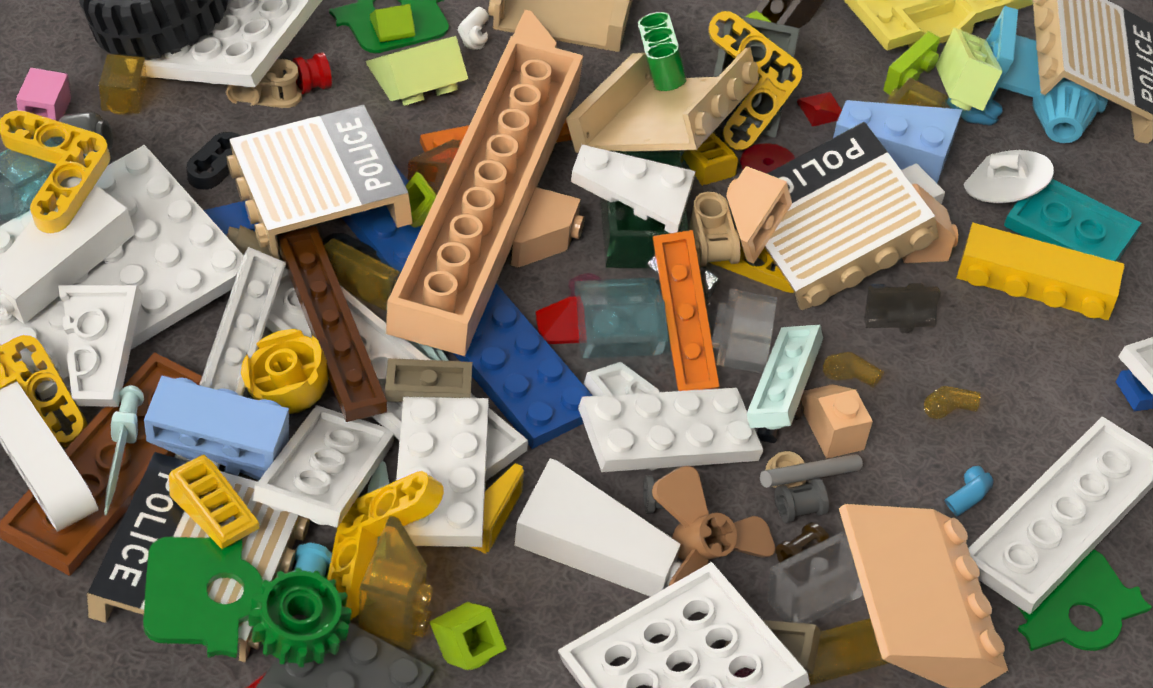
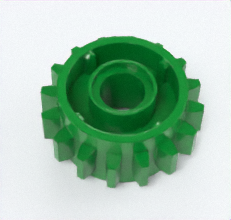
(297, 639)

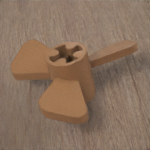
(684, 499)

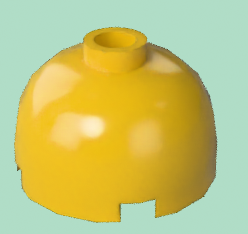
(287, 370)

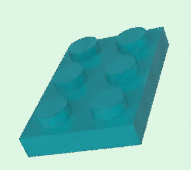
(1073, 222)

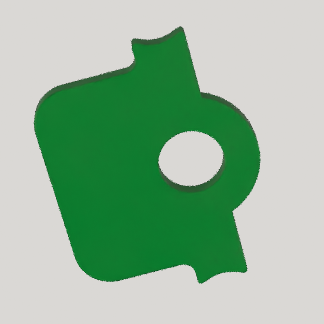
(427, 20)
(1092, 585)
(177, 596)

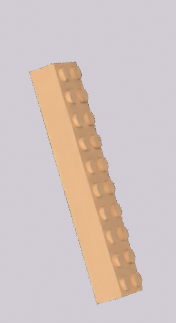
(484, 198)

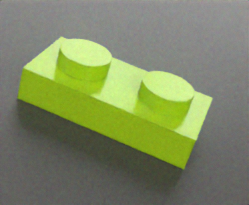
(913, 62)

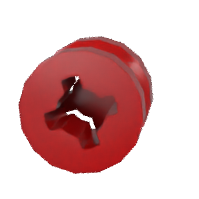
(313, 73)

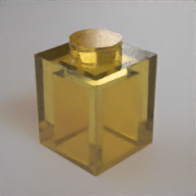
(122, 84)

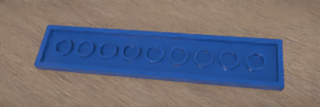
(506, 351)

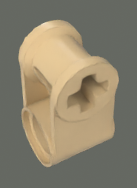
(269, 88)
(714, 230)

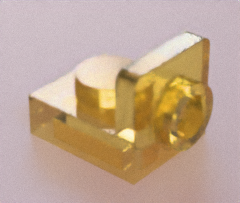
(917, 94)

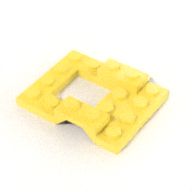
(906, 21)

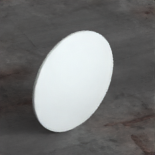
(1010, 176)

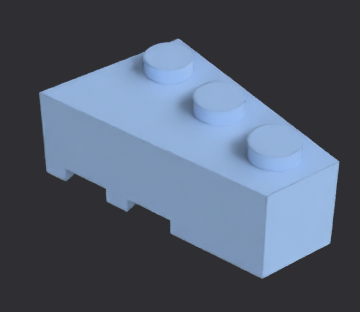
(906, 131)
(218, 424)

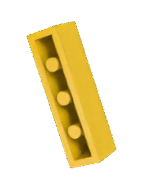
(1040, 271)

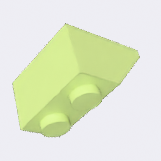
(419, 70)

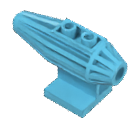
(1065, 108)

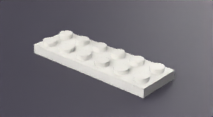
(1064, 515)

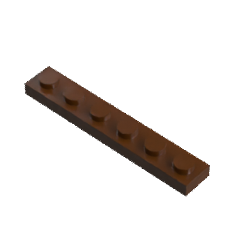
(332, 324)

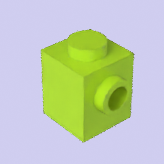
(468, 636)

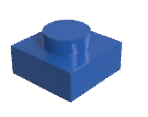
(1134, 391)

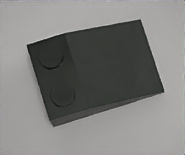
(784, 37)

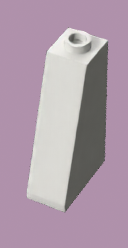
(44, 260)
(594, 533)

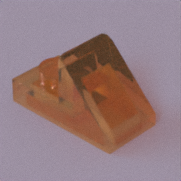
(434, 164)

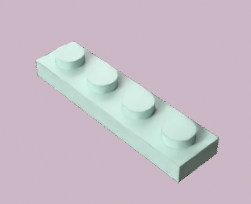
(785, 377)

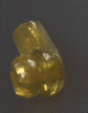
(851, 366)
(947, 399)

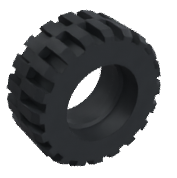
(151, 26)

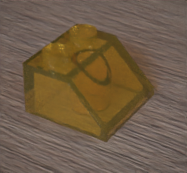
(395, 589)

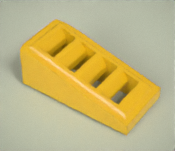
(715, 169)
(200, 477)
(499, 503)

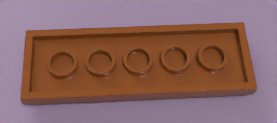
(92, 456)

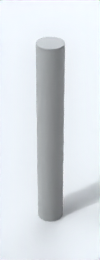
(810, 470)

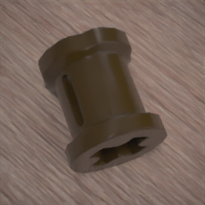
(803, 541)

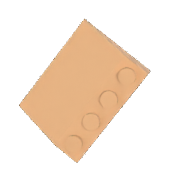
(924, 594)

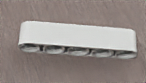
(42, 460)

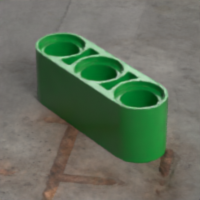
(662, 51)

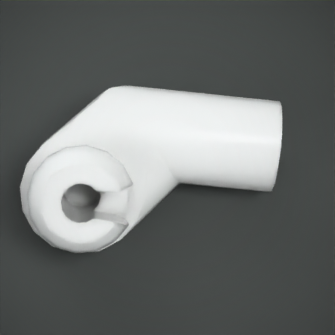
(471, 28)

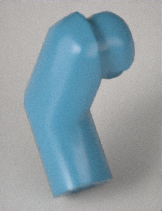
(986, 117)
(977, 486)

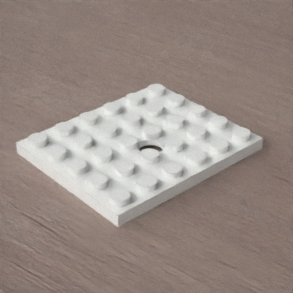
(173, 259)

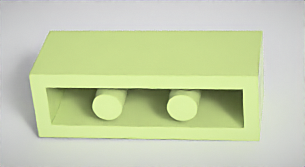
(968, 70)

